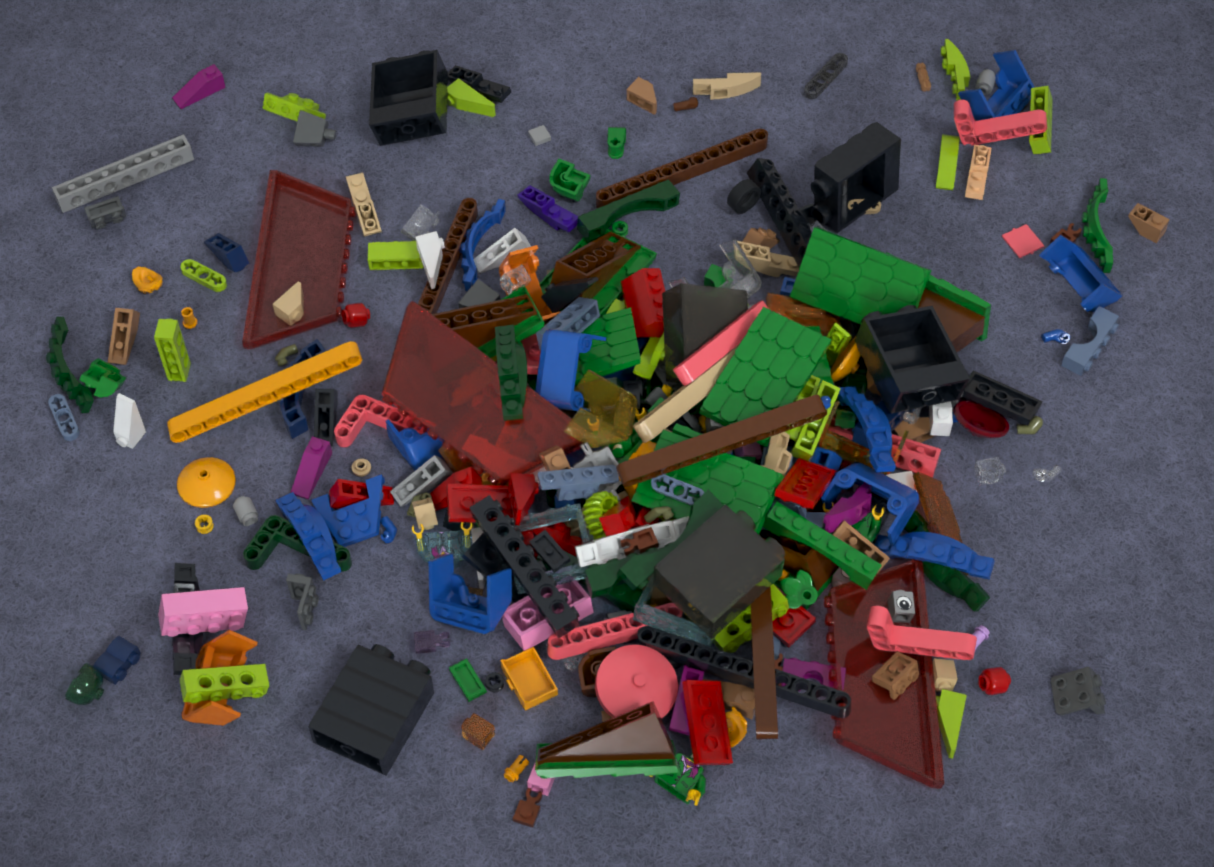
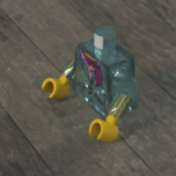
(442, 543)

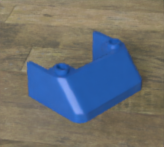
(1013, 89)
(1081, 273)
(559, 367)
(413, 446)
(901, 498)
(446, 603)

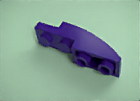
(547, 210)

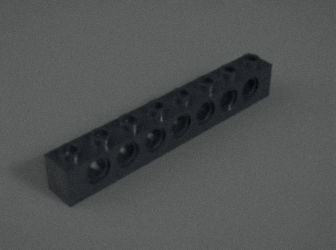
(781, 207)
(559, 623)

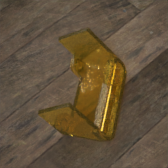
(610, 403)
(846, 447)

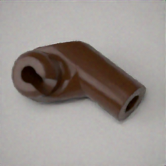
(692, 103)

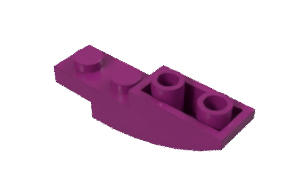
(850, 509)
(679, 719)

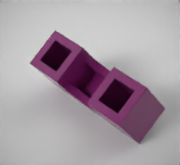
(811, 670)

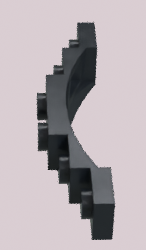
(185, 646)

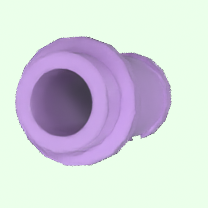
(981, 633)

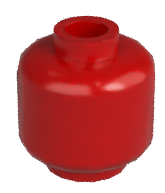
(355, 315)
(994, 681)

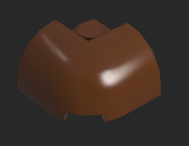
(588, 669)

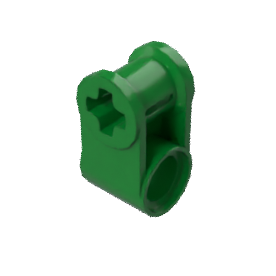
(616, 141)

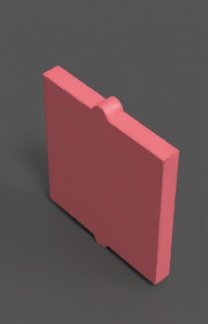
(1023, 241)

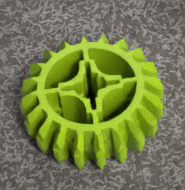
(594, 508)

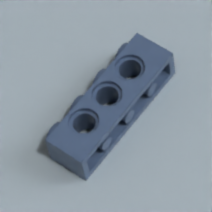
(573, 318)

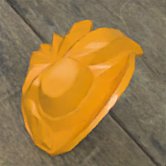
(146, 279)
(736, 726)

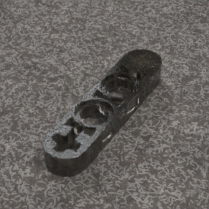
(824, 75)

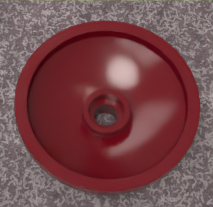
(981, 420)

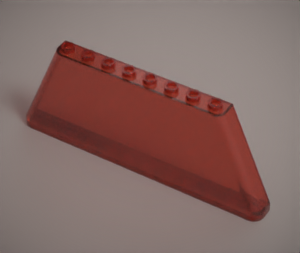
(303, 241)
(458, 399)
(886, 730)

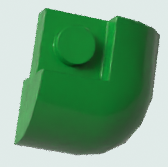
(568, 181)
(103, 377)

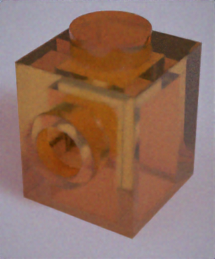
(477, 731)

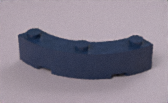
(291, 405)

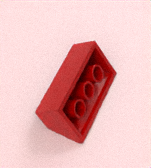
(644, 295)

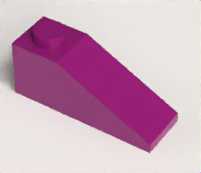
(200, 86)
(311, 467)

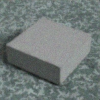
(539, 135)

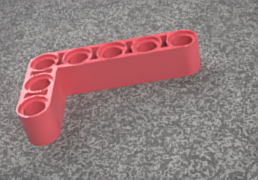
(996, 128)
(369, 412)
(917, 641)

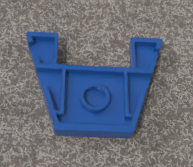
(357, 520)

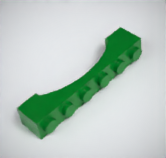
(792, 525)

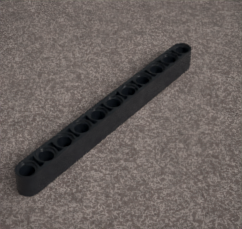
(736, 664)

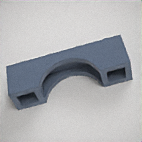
(1080, 356)

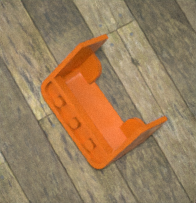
(530, 262)
(223, 651)

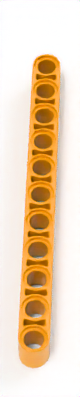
(264, 392)

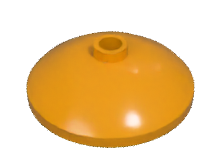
(846, 362)
(206, 490)

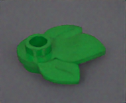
(796, 587)

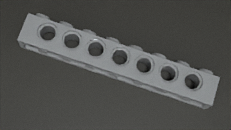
(123, 173)

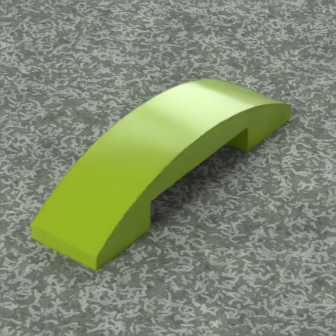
(947, 162)

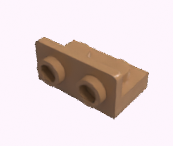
(897, 674)

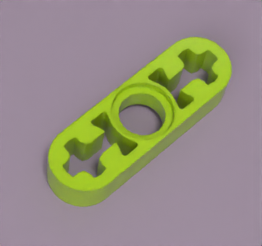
(200, 269)

